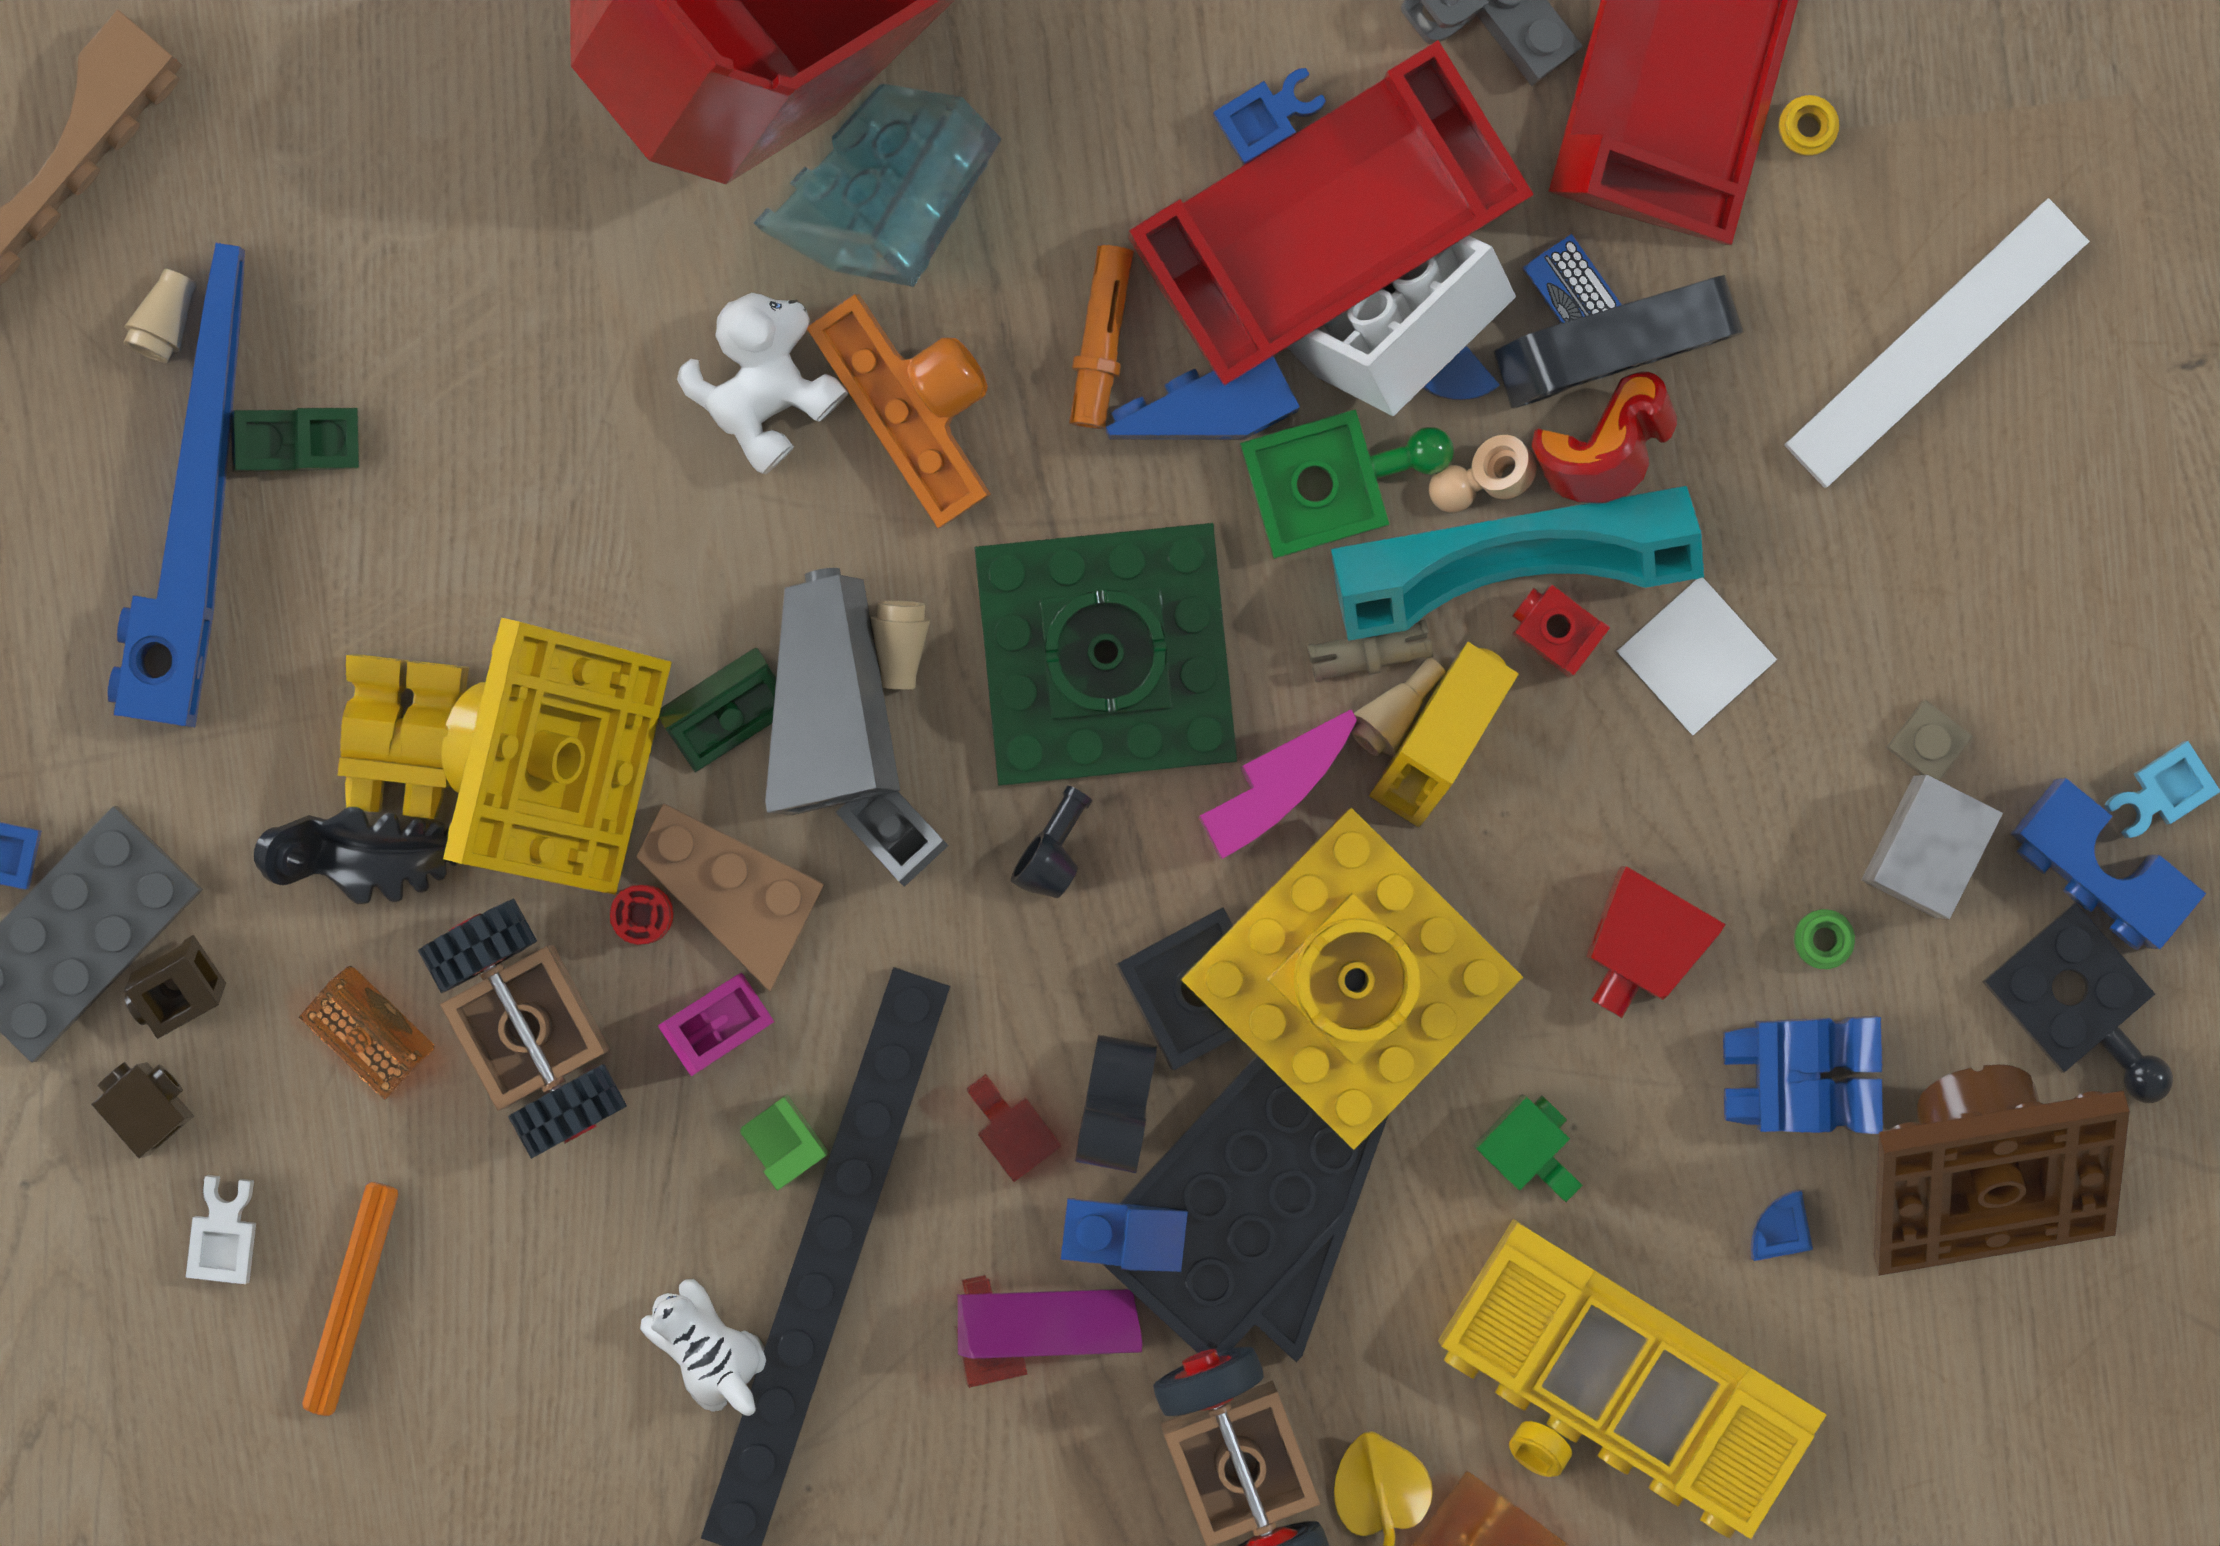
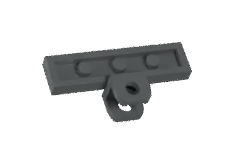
(1524, 29)

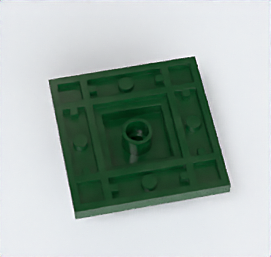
(1079, 718)

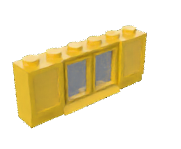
(1630, 1381)

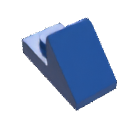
(1124, 1235)

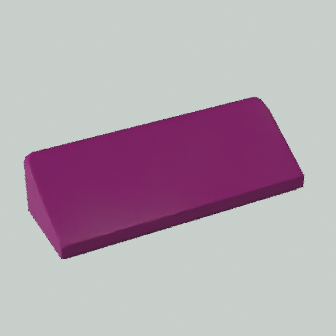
(1048, 1323)

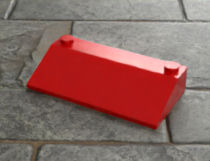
(1673, 110)
(1330, 214)

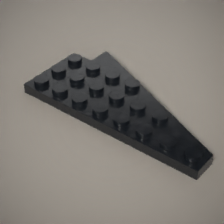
(1264, 1216)

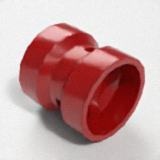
(650, 914)

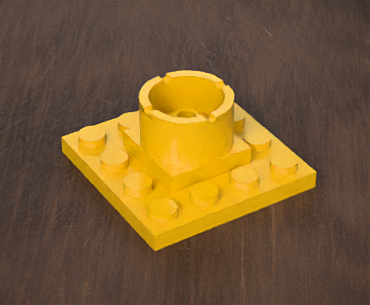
(552, 757)
(1286, 964)

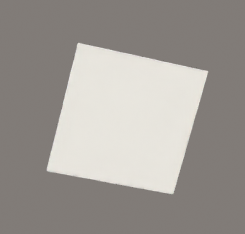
(1696, 655)

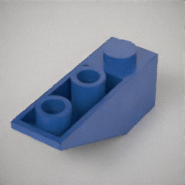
(1208, 410)

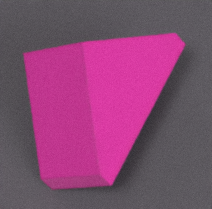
(716, 1024)

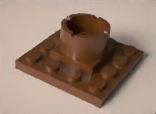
(1996, 1171)

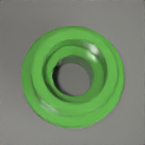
(1843, 939)

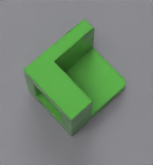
(783, 1142)

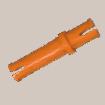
(1100, 342)

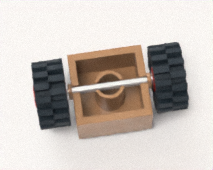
(523, 1027)

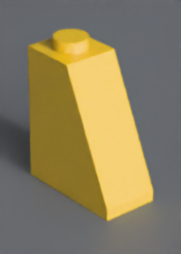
(1444, 734)

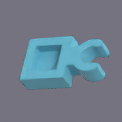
(2170, 786)

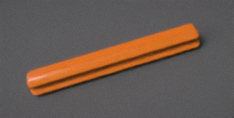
(350, 1299)

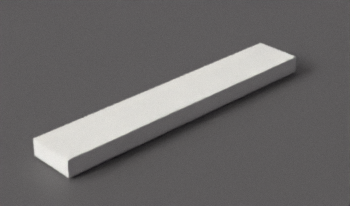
(1936, 343)

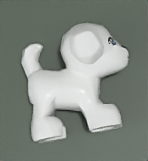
(759, 337)

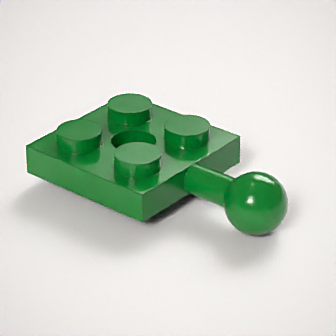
(1341, 451)

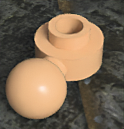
(1457, 487)

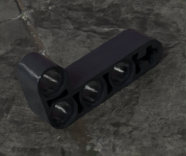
(1617, 340)
(1116, 1104)

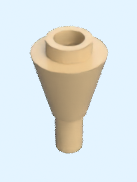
(1387, 719)

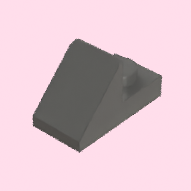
(894, 833)

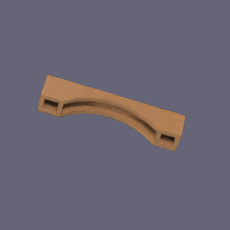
(115, 82)

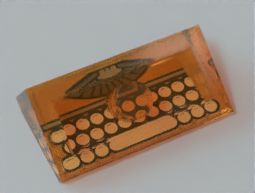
(367, 1031)

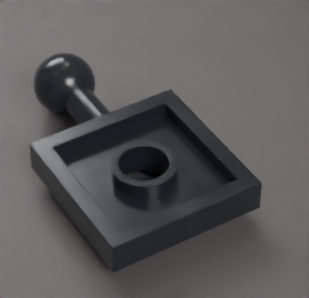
(1155, 985)
(2109, 998)

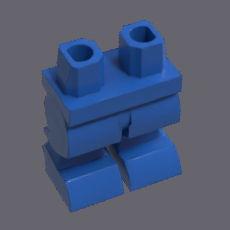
(1789, 1080)

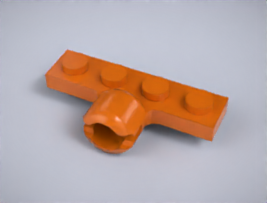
(909, 403)

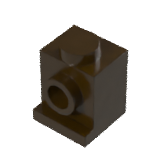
(168, 1009)

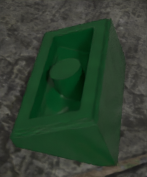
(722, 710)

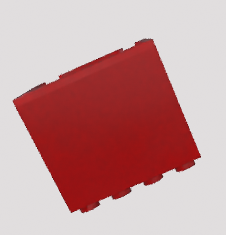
(734, 79)

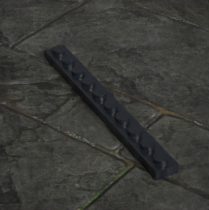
(826, 1259)

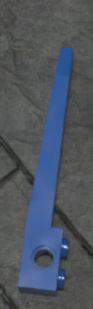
(189, 570)

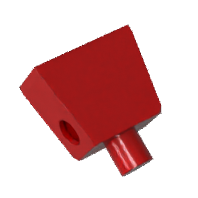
(1646, 940)

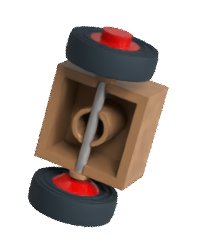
(1236, 1451)

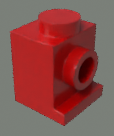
(1563, 653)

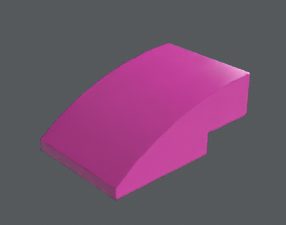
(1276, 784)

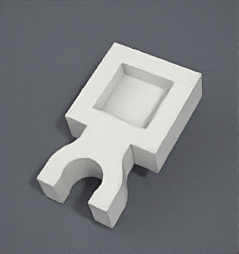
(222, 1242)

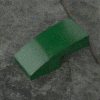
(294, 439)

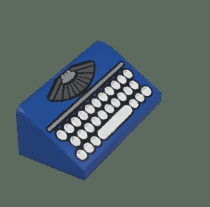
(1570, 281)

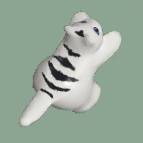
(712, 1357)

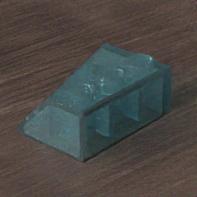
(887, 185)

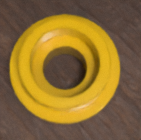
(1822, 112)

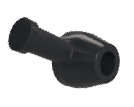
(1045, 864)

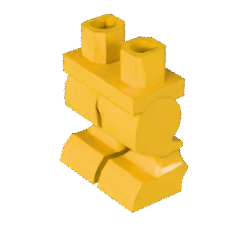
(384, 746)

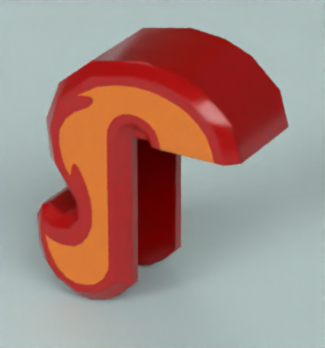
(1617, 450)

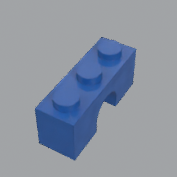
(2062, 836)

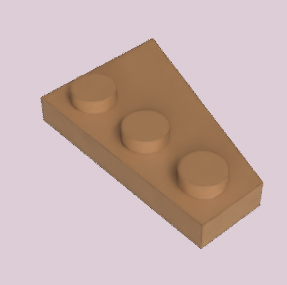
(732, 889)

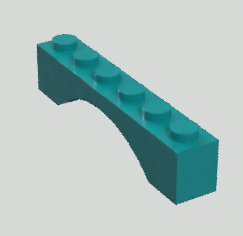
(1631, 539)

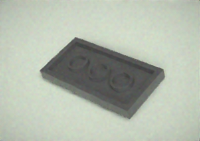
(84, 929)

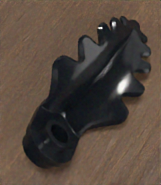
(355, 853)

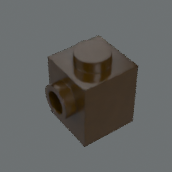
(142, 1106)

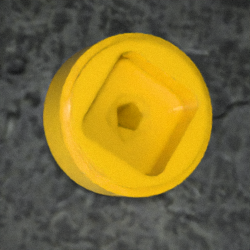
(1540, 1449)

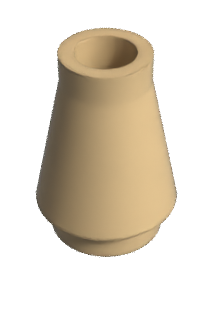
(161, 318)
(899, 641)

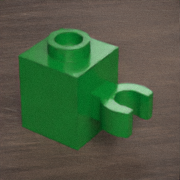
(1525, 1143)

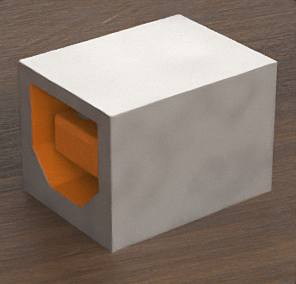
(1932, 846)

